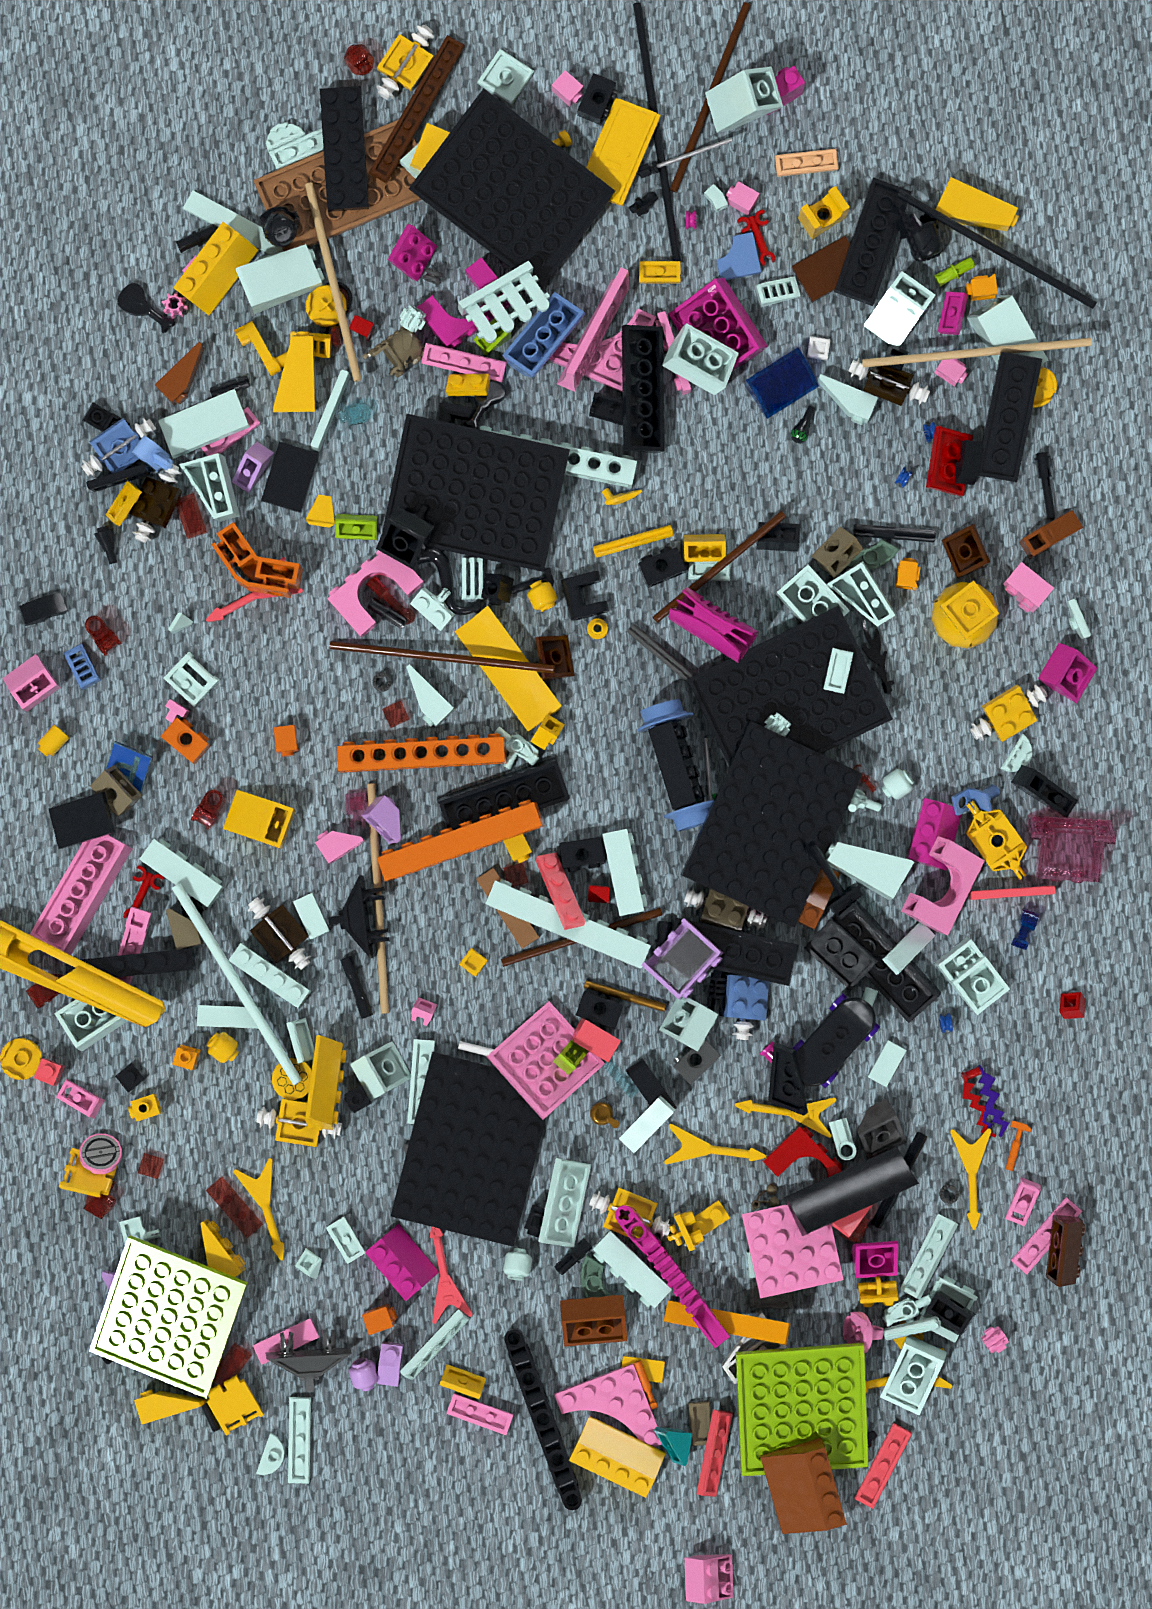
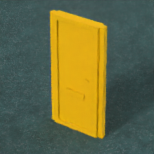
(622, 146)

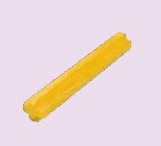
(633, 541)

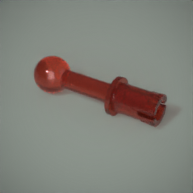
(382, 592)

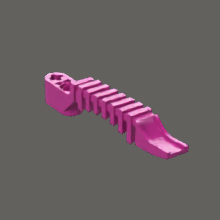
(676, 1279)

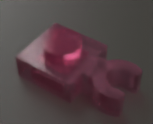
(356, 805)

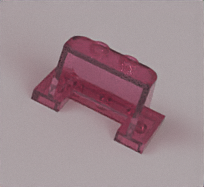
(1070, 847)

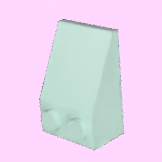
(913, 1374)

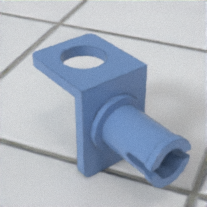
(980, 797)

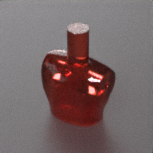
(100, 1206)

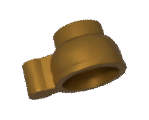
(602, 1114)

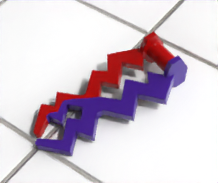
(988, 1109)

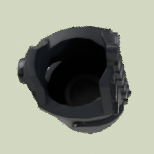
(280, 225)
(921, 235)

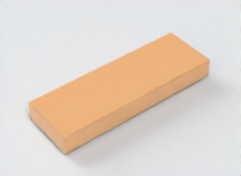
(806, 162)

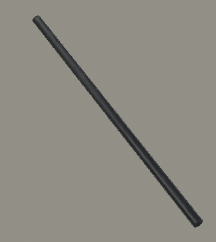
(657, 134)

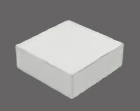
(818, 348)

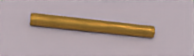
(625, 995)

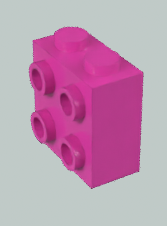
(789, 84)

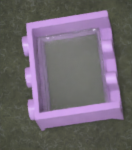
(683, 960)

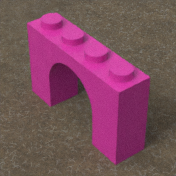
(450, 329)

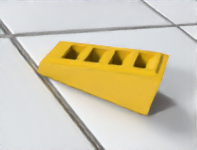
(318, 337)

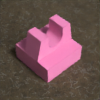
(175, 710)
(423, 1009)

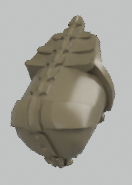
(398, 349)

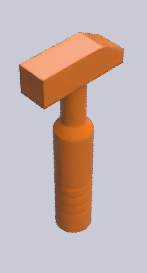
(1016, 1144)
(645, 1383)

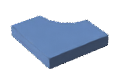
(741, 259)

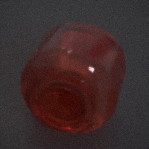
(359, 59)

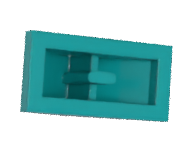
(676, 1443)

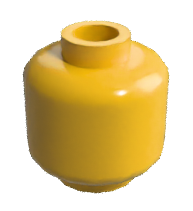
(542, 596)
(222, 1047)

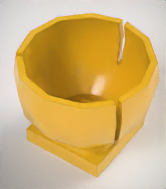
(965, 614)

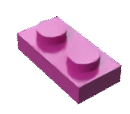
(952, 313)

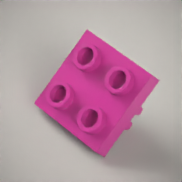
(412, 252)

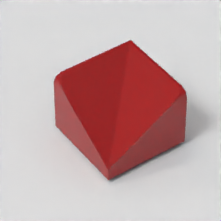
(362, 326)
(598, 894)
(1072, 1005)

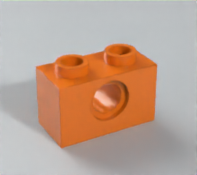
(174, 736)
(379, 1318)

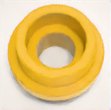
(597, 635)

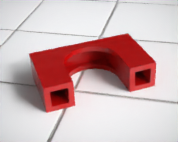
(799, 1145)

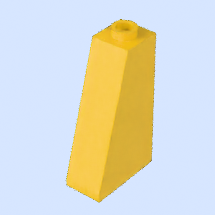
(976, 207)
(297, 381)

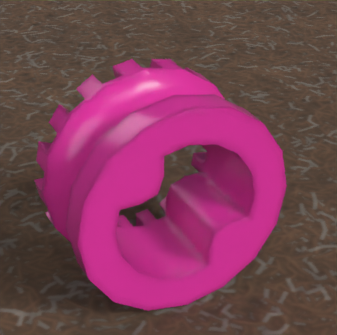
(690, 222)

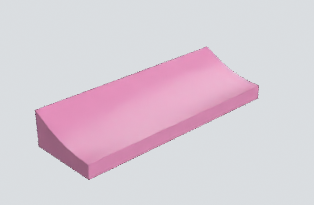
(595, 331)
(80, 892)

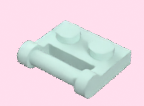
(186, 684)

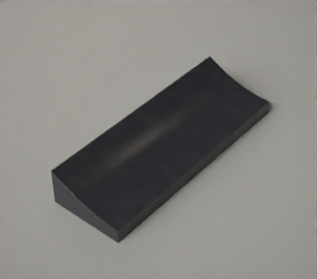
(643, 388)
(536, 783)
(910, 989)
(850, 1191)

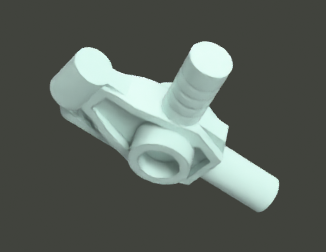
(518, 747)
(859, 800)
(905, 1310)

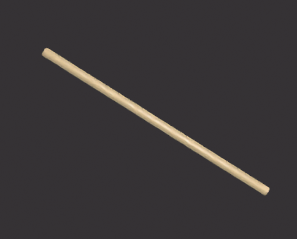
(967, 353)
(378, 908)

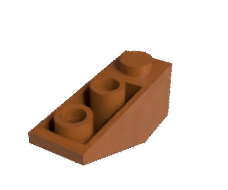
(1050, 534)

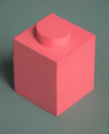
(49, 1071)

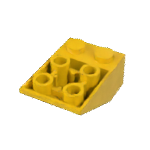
(259, 819)
(219, 1251)

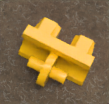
(683, 1220)
(878, 1292)

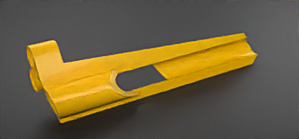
(82, 983)

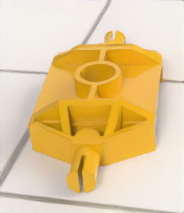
(985, 826)

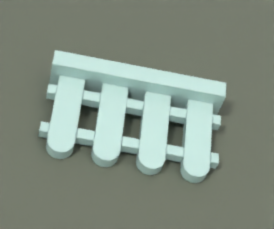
(493, 303)

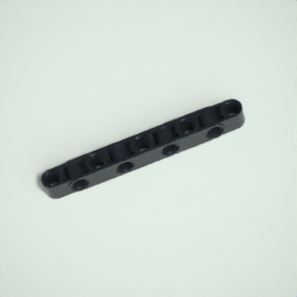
(547, 1433)

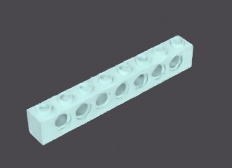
(582, 470)

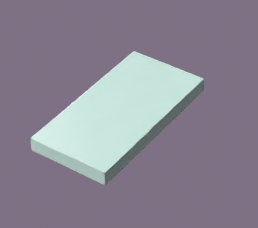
(204, 423)
(564, 1202)

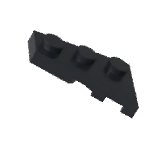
(785, 1081)

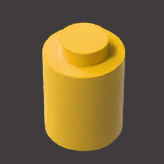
(52, 741)

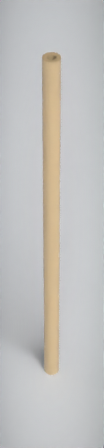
(333, 282)

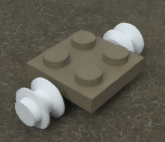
(724, 911)

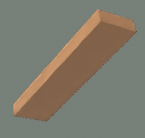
(520, 929)

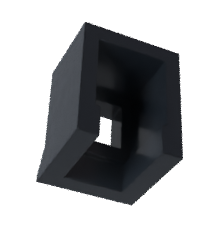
(357, 1099)
(537, 1211)

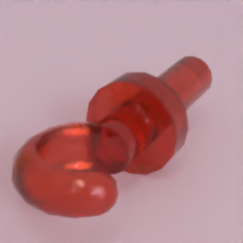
(865, 778)

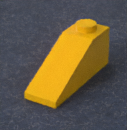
(163, 1404)

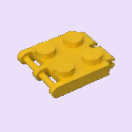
(83, 1180)
(233, 1404)

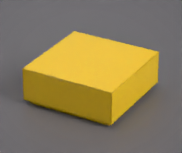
(473, 962)

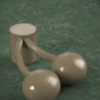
(773, 1201)

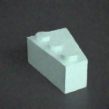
(214, 485)
(863, 593)

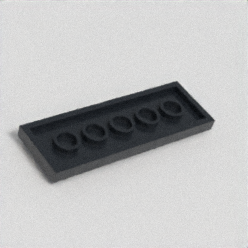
(344, 148)
(871, 243)
(1009, 416)
(750, 954)

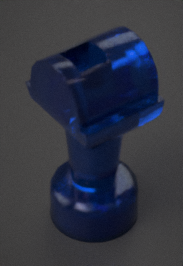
(1028, 922)

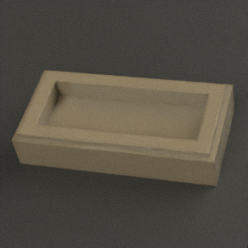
(699, 1421)

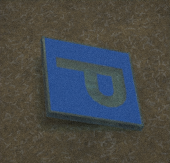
(131, 763)

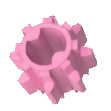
(168, 303)
(994, 1339)

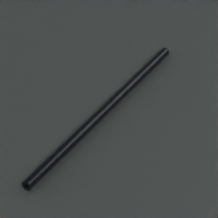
(996, 249)

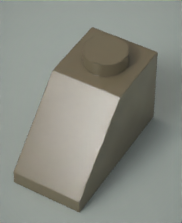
(183, 931)

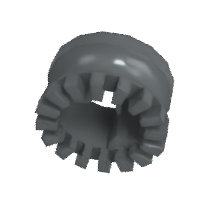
(432, 276)
(380, 676)
(951, 1188)

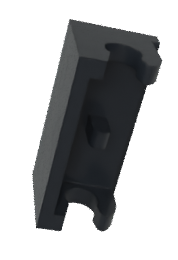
(607, 408)
(780, 538)

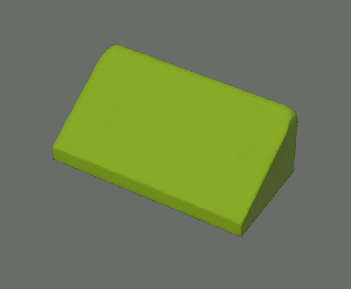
(356, 526)

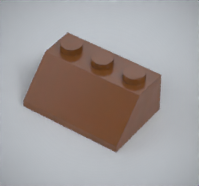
(593, 1320)

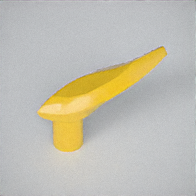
(619, 498)

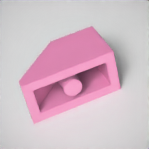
(337, 844)

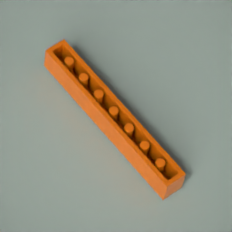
(460, 841)

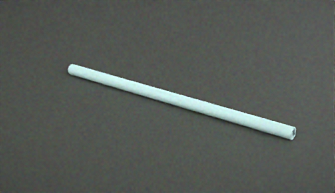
(237, 984)

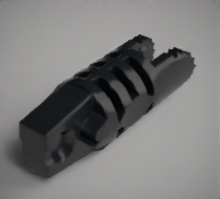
(717, 991)

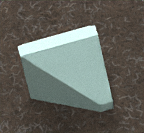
(179, 623)
(309, 1264)

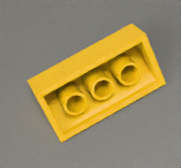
(214, 269)
(324, 1083)
(617, 1456)

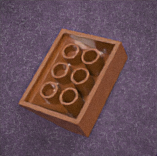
(803, 1488)

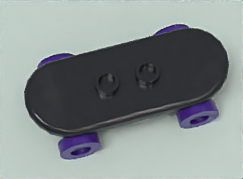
(835, 1040)

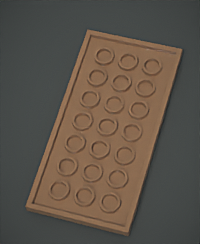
(288, 189)

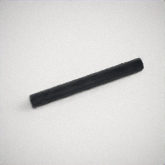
(910, 1158)

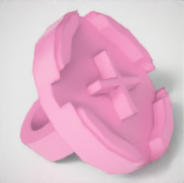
(858, 1329)

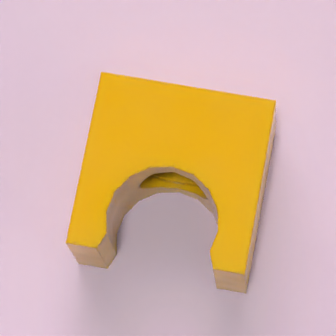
(832, 204)

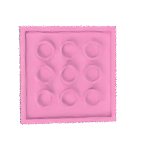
(529, 1065)
(785, 1258)

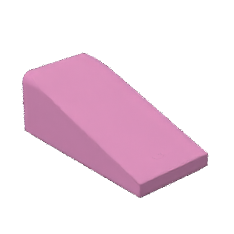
(81, 1099)
(1023, 1201)

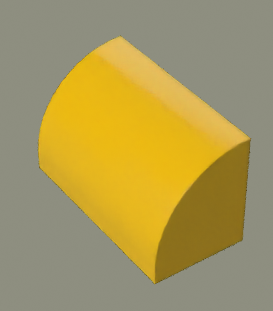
(704, 547)

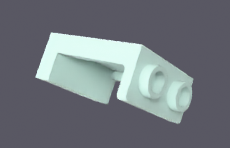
(963, 1295)

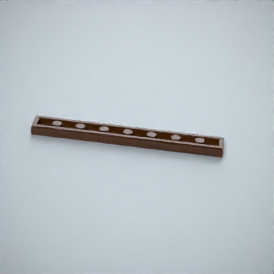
(416, 109)

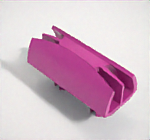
(713, 625)

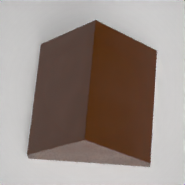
(966, 551)
(555, 651)

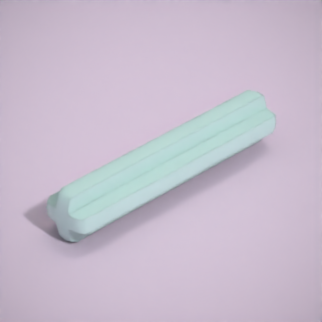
(912, 1328)

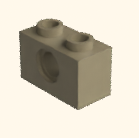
(837, 552)
(127, 794)

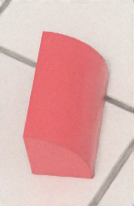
(595, 1040)

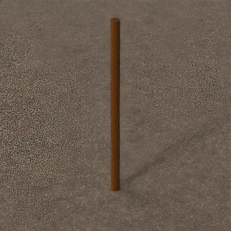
(723, 563)
(567, 942)

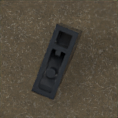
(1044, 790)

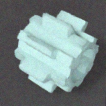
(412, 318)
(778, 724)

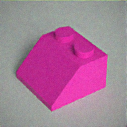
(1067, 672)
(875, 1259)

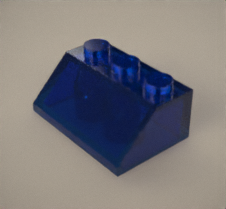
(782, 383)

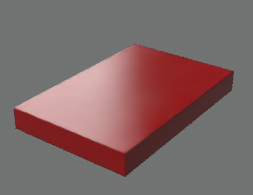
(944, 455)

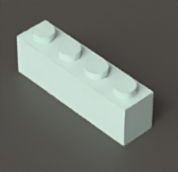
(178, 870)
(623, 872)
(270, 975)
(631, 1269)

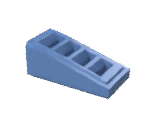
(89, 681)

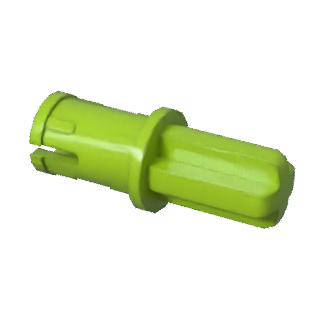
(954, 271)

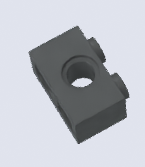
(690, 1072)

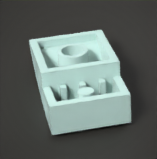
(972, 975)

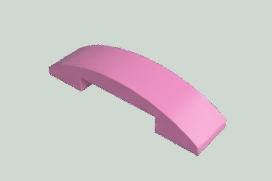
(134, 935)

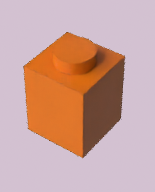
(286, 740)

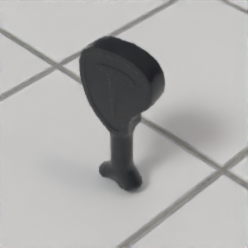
(134, 302)
(495, 395)

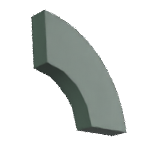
(876, 555)
(592, 1278)

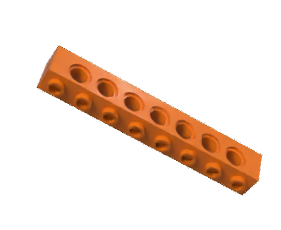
(347, 752)

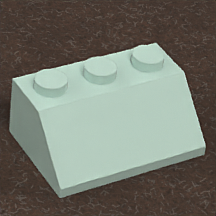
(700, 359)
(809, 596)
(86, 1023)

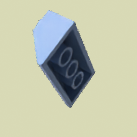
(543, 336)

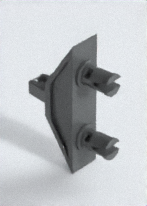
(308, 1363)

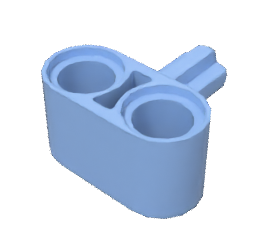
(152, 455)

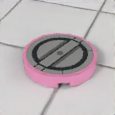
(100, 1153)

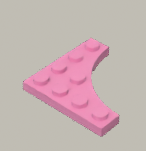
(607, 361)
(617, 1395)

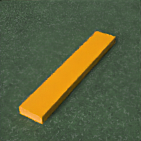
(734, 1323)

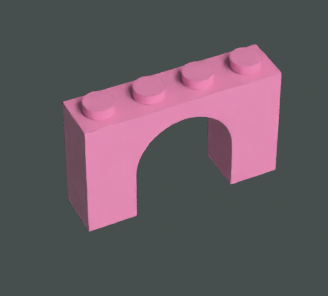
(347, 596)
(963, 871)

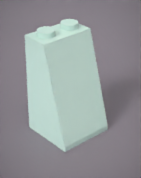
(743, 98)
(280, 278)
(1003, 325)
(870, 868)

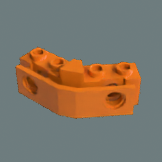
(257, 568)

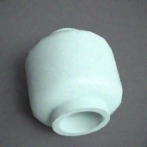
(897, 784)
(517, 1264)

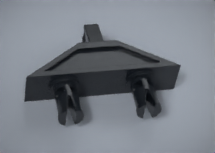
(355, 917)

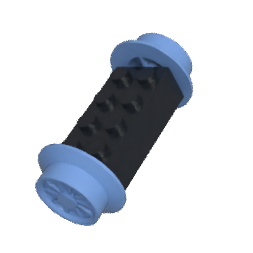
(676, 763)

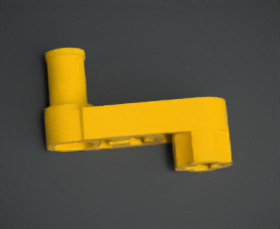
(249, 333)

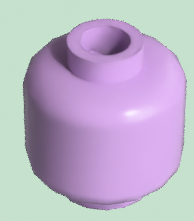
(363, 1374)

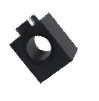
(497, 588)

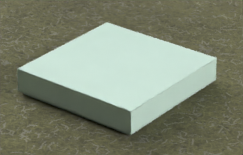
(505, 77)

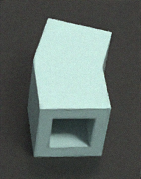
(716, 197)

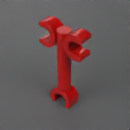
(753, 222)
(148, 879)

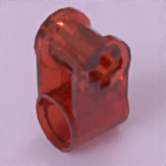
(104, 637)
(208, 810)
(41, 994)

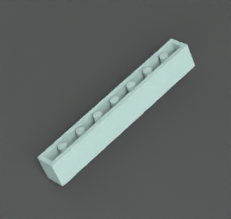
(544, 915)

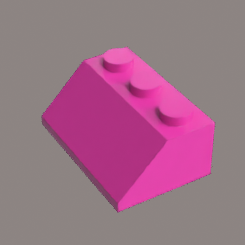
(932, 821)
(402, 1262)

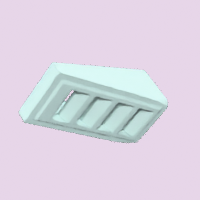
(779, 298)

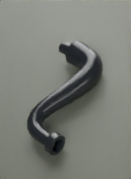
(445, 573)

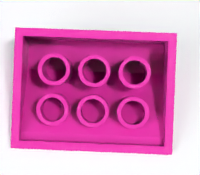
(721, 316)

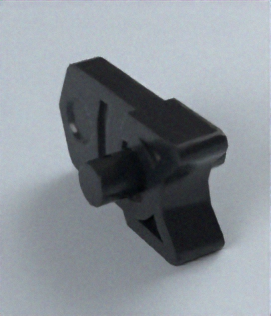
(641, 205)

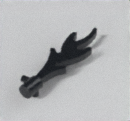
(874, 655)

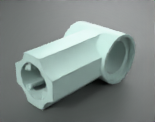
(842, 1136)

